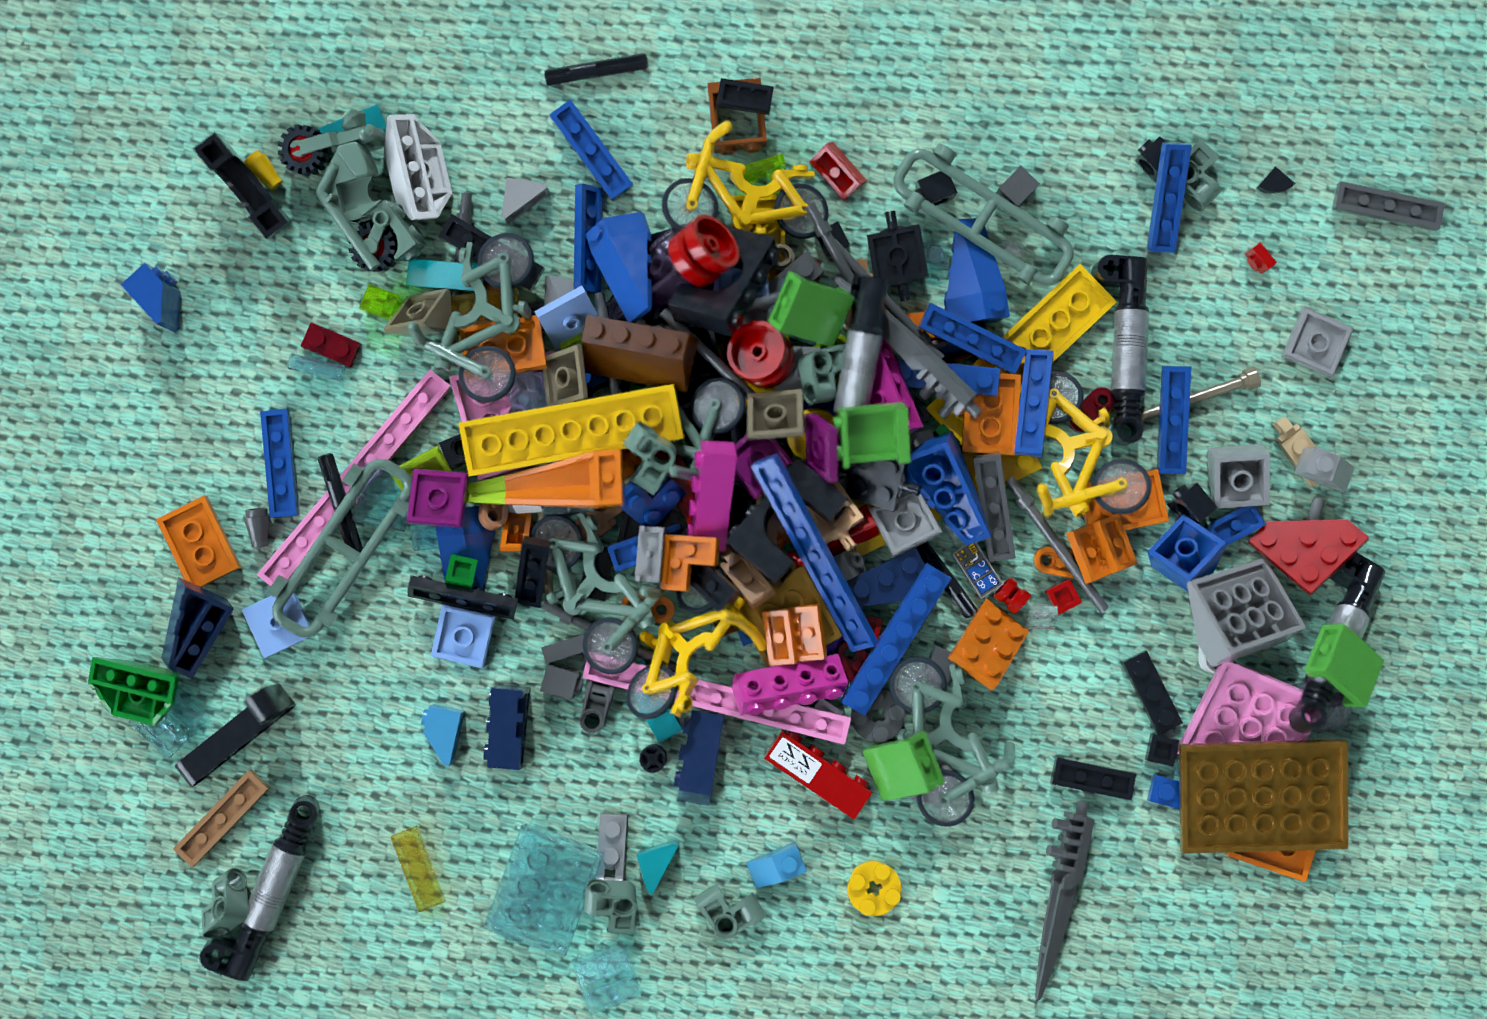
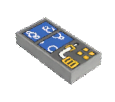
(977, 569)

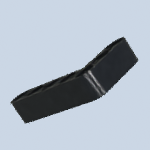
(262, 711)

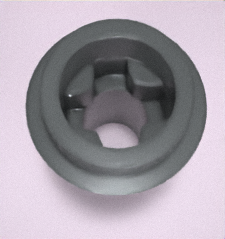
(257, 524)

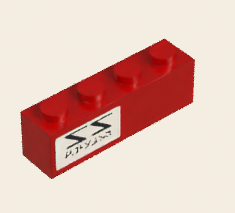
(818, 774)

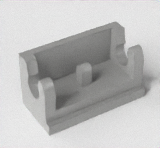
(650, 553)

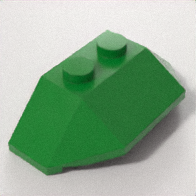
(134, 689)

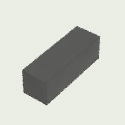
(563, 649)

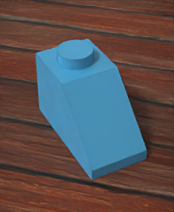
(443, 730)
(777, 866)

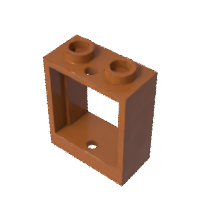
(730, 147)

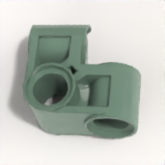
(1201, 188)
(818, 381)
(645, 443)
(614, 900)
(228, 904)
(742, 914)

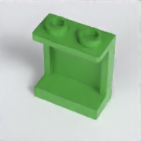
(810, 310)
(872, 433)
(1345, 663)
(903, 767)

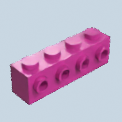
(891, 387)
(712, 491)
(789, 685)

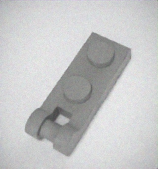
(613, 844)

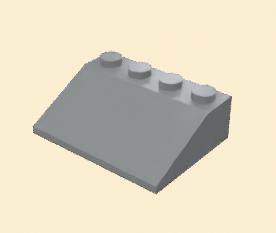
(1241, 612)

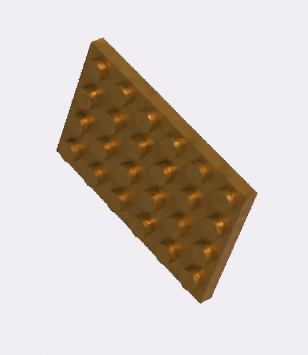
(1263, 796)

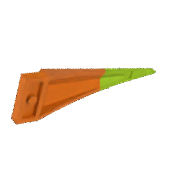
(576, 482)

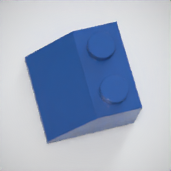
(156, 295)
(1186, 552)

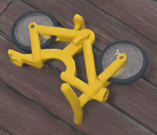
(692, 197)
(1117, 485)
(656, 686)

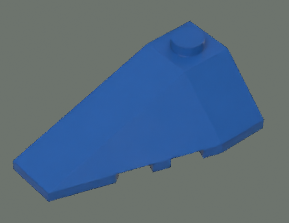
(622, 256)
(975, 282)
(948, 486)
(469, 541)

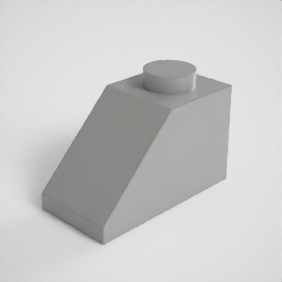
(1325, 468)

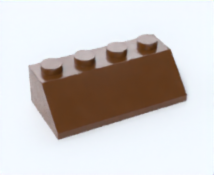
(638, 352)

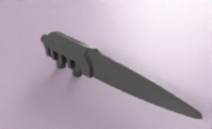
(934, 370)
(1064, 882)

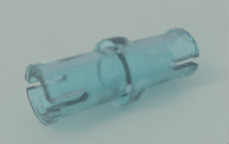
(316, 367)

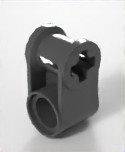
(596, 704)

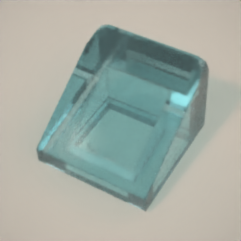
(424, 537)

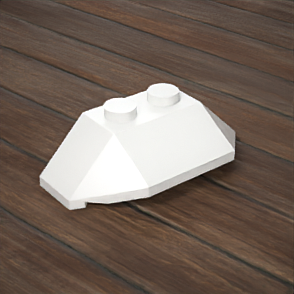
(416, 167)

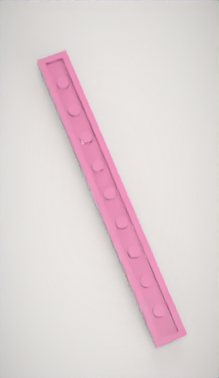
(382, 445)
(722, 700)

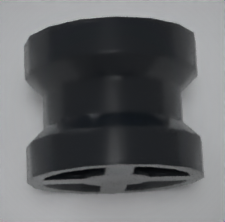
(649, 761)

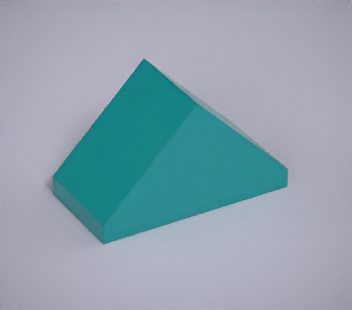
(654, 862)

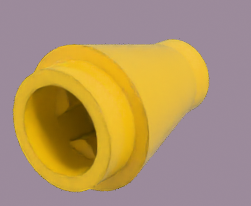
(263, 169)

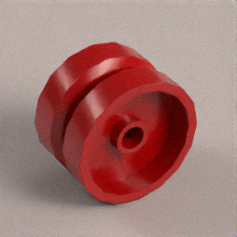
(703, 250)
(761, 354)

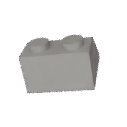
(1239, 475)

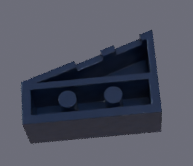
(887, 581)
(193, 627)
(507, 726)
(698, 757)

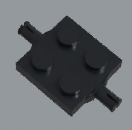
(898, 255)
(879, 483)

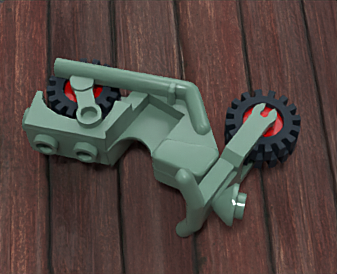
(346, 190)

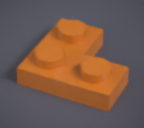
(681, 554)

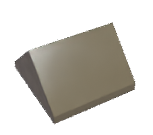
(427, 309)
(565, 376)
(776, 414)

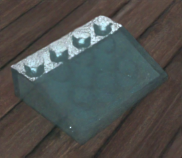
(543, 889)

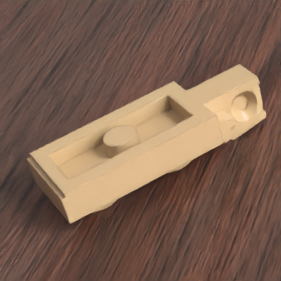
(1292, 442)

